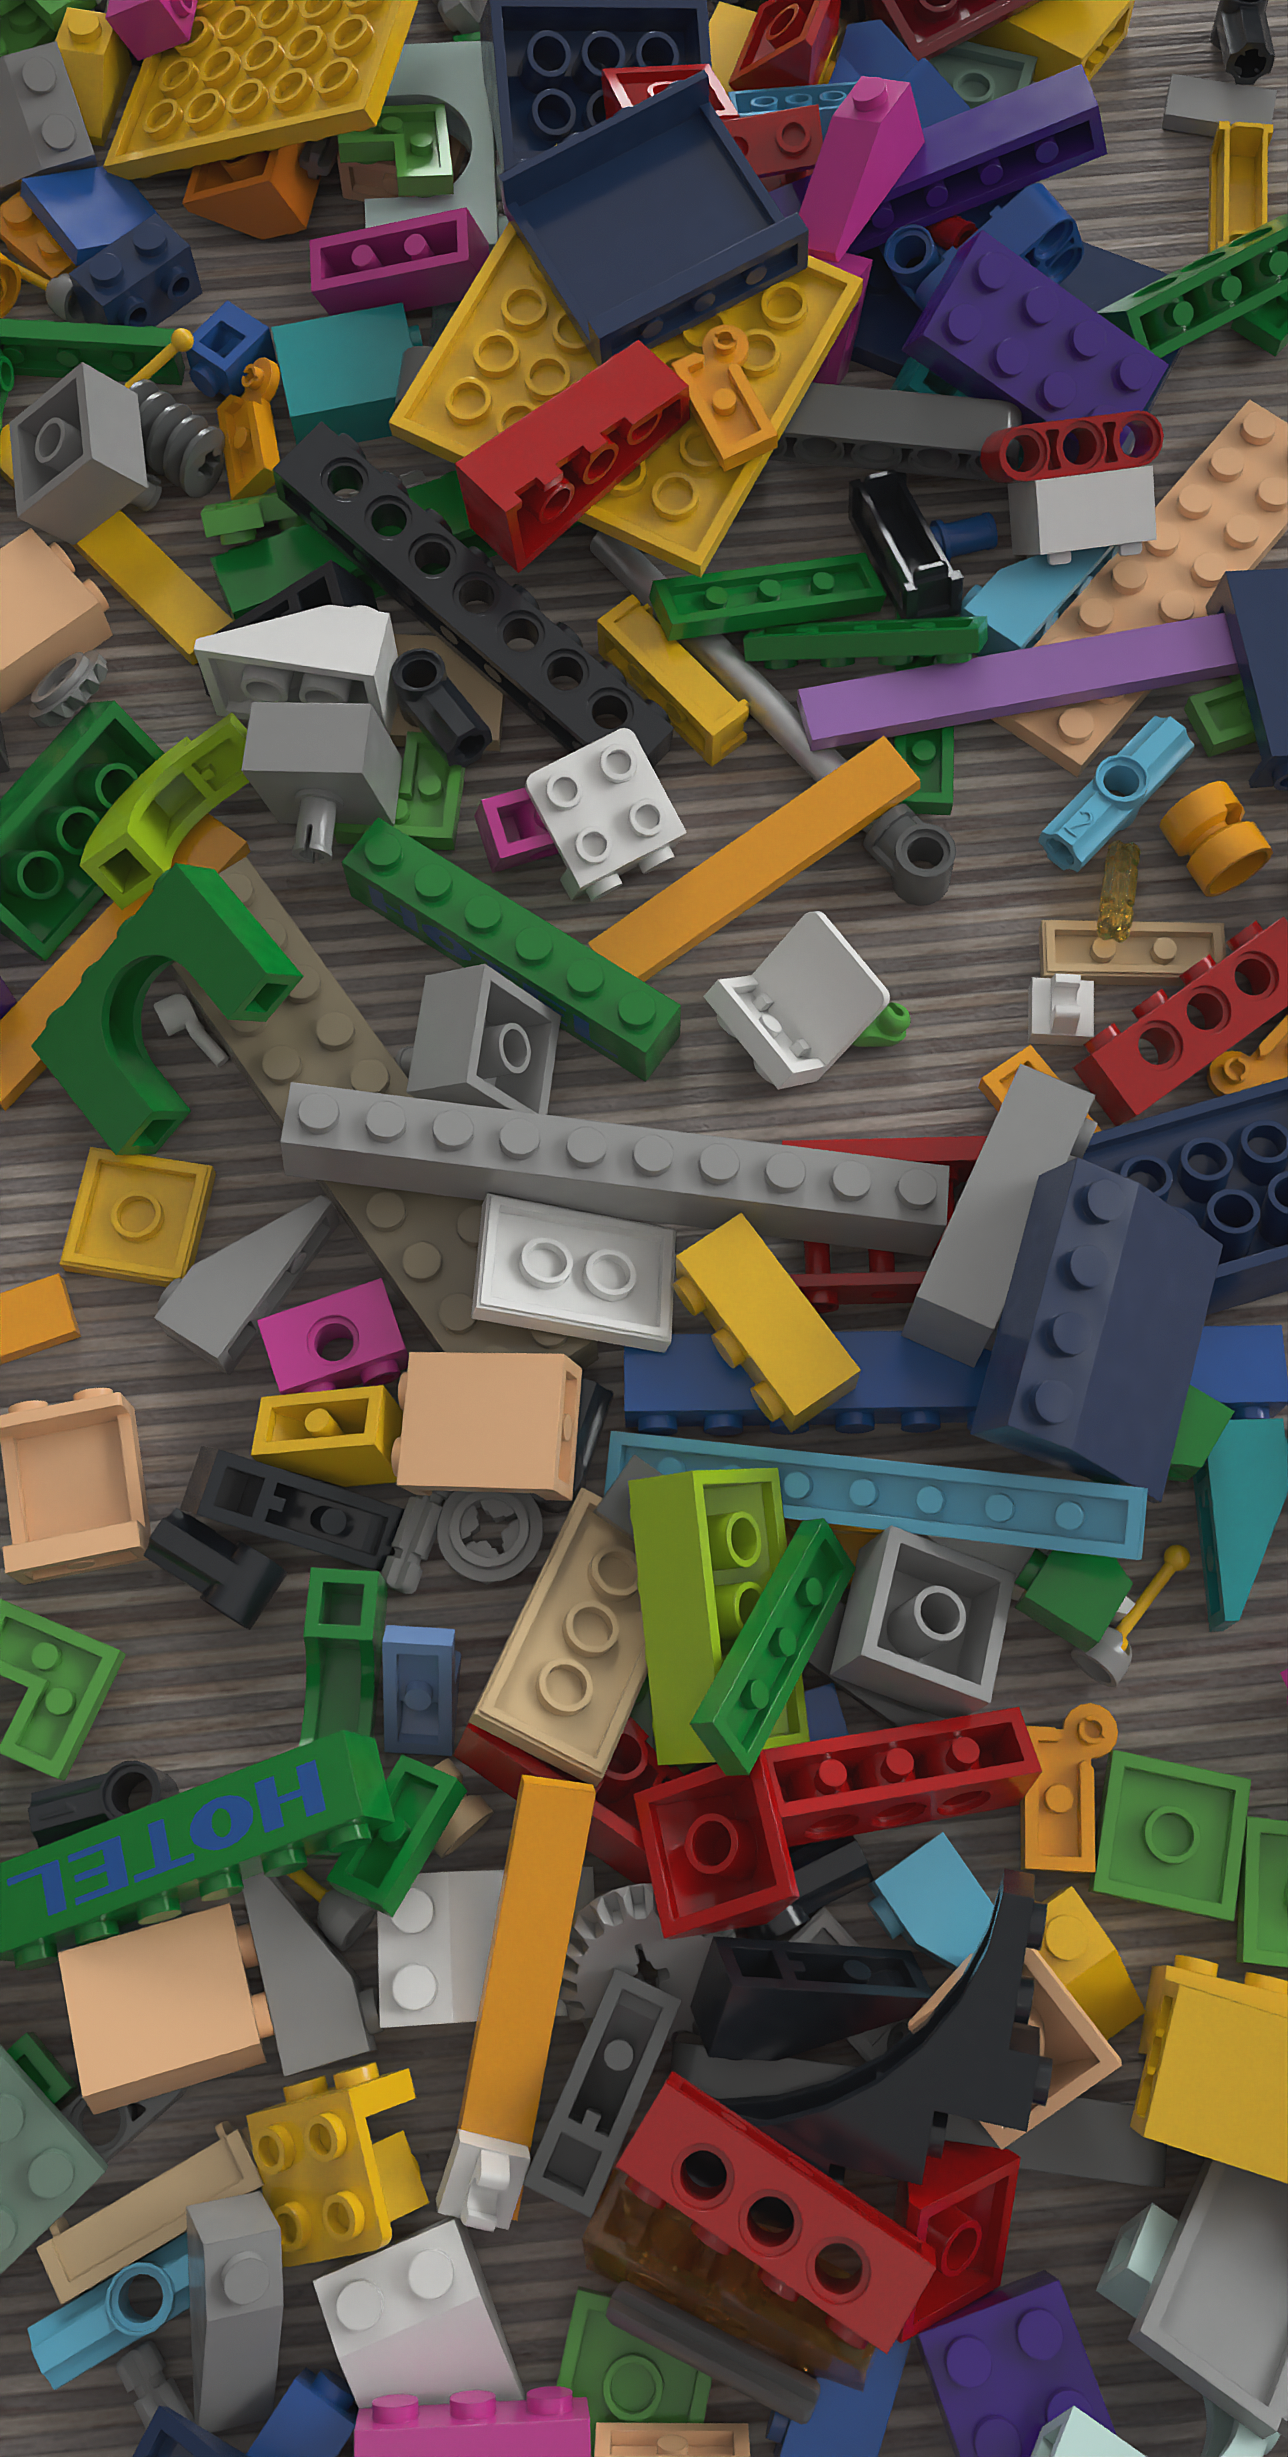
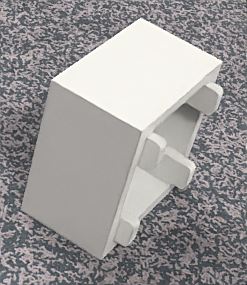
(1083, 513)

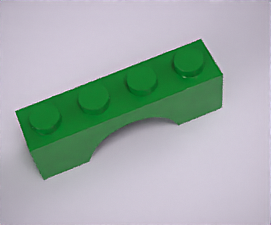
(1082, 1592)
(342, 1655)

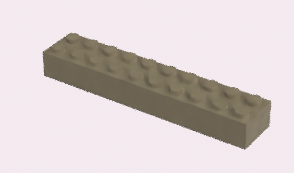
(414, 1238)

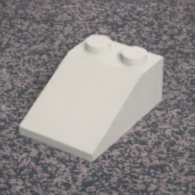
(303, 658)
(440, 1947)
(418, 2320)

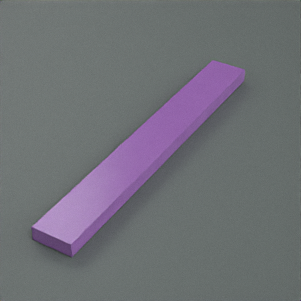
(1016, 682)

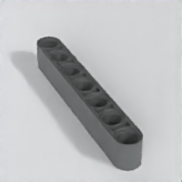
(1078, 2140)

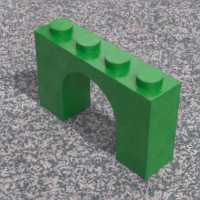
(97, 1035)

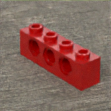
(1128, 1083)
(902, 1775)
(859, 2308)

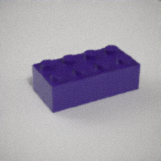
(1025, 340)
(1009, 2368)

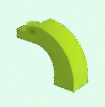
(160, 808)

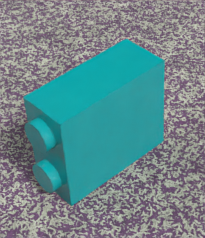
(344, 370)

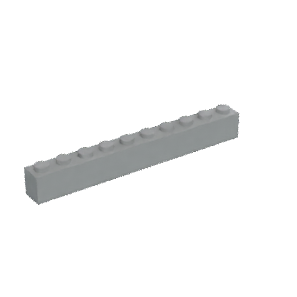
(613, 1169)

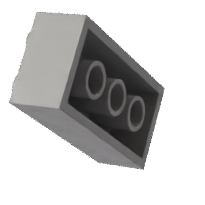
(973, 1266)

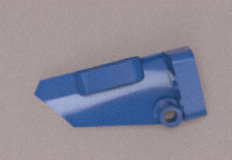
(1023, 221)

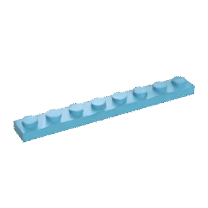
(918, 1496)

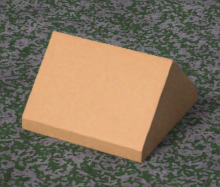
(1066, 2035)

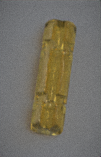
(1118, 891)

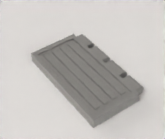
(1223, 2297)

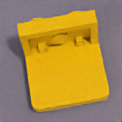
(323, 2165)

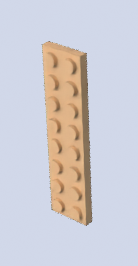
(1211, 522)

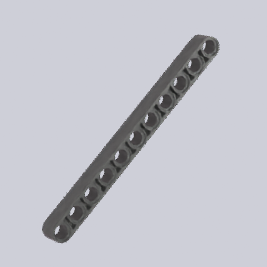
(869, 427)

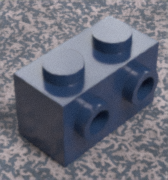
(138, 277)

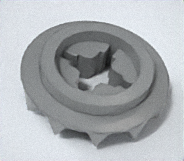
(67, 688)
(479, 1560)

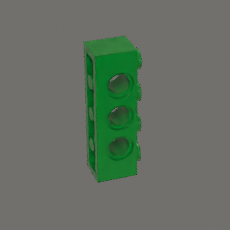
(1206, 291)

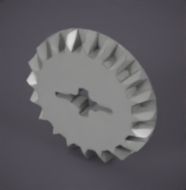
(607, 1937)

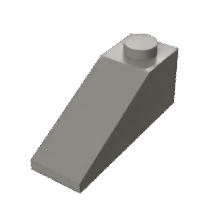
(226, 1293)
(309, 1986)
(234, 2309)

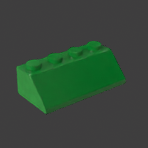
(51, 818)

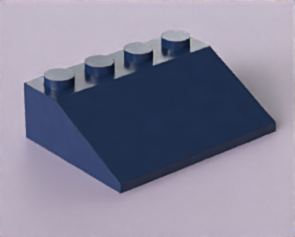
(550, 55)
(1222, 1171)
(1099, 1329)

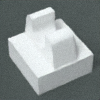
(1061, 1010)
(482, 2180)

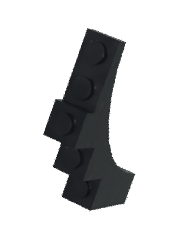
(964, 2061)

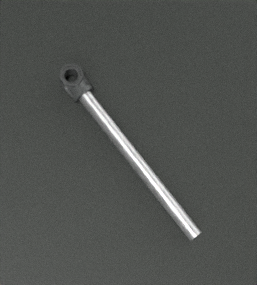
(894, 837)

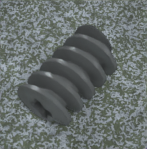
(179, 441)

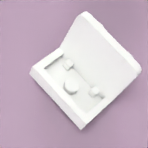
(605, 813)
(800, 1003)

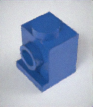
(224, 349)

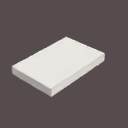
(574, 1273)

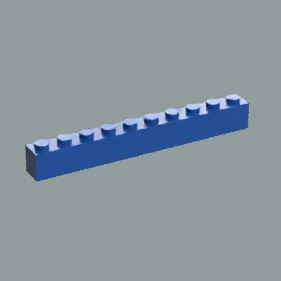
(909, 1383)

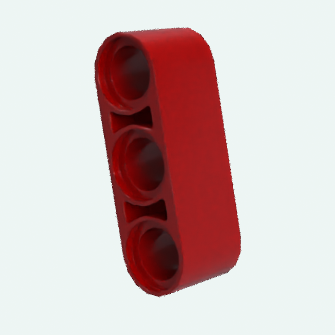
(1097, 441)

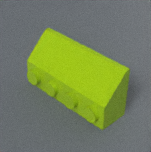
(701, 1566)

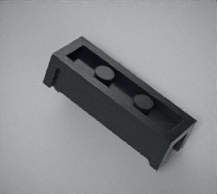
(903, 547)

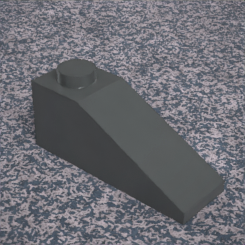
(602, 2093)

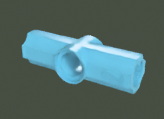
(1096, 813)
(103, 2320)

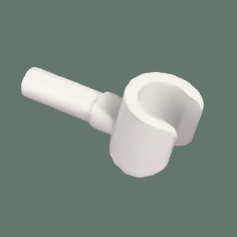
(177, 1015)

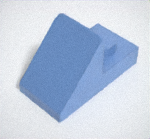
(420, 1689)

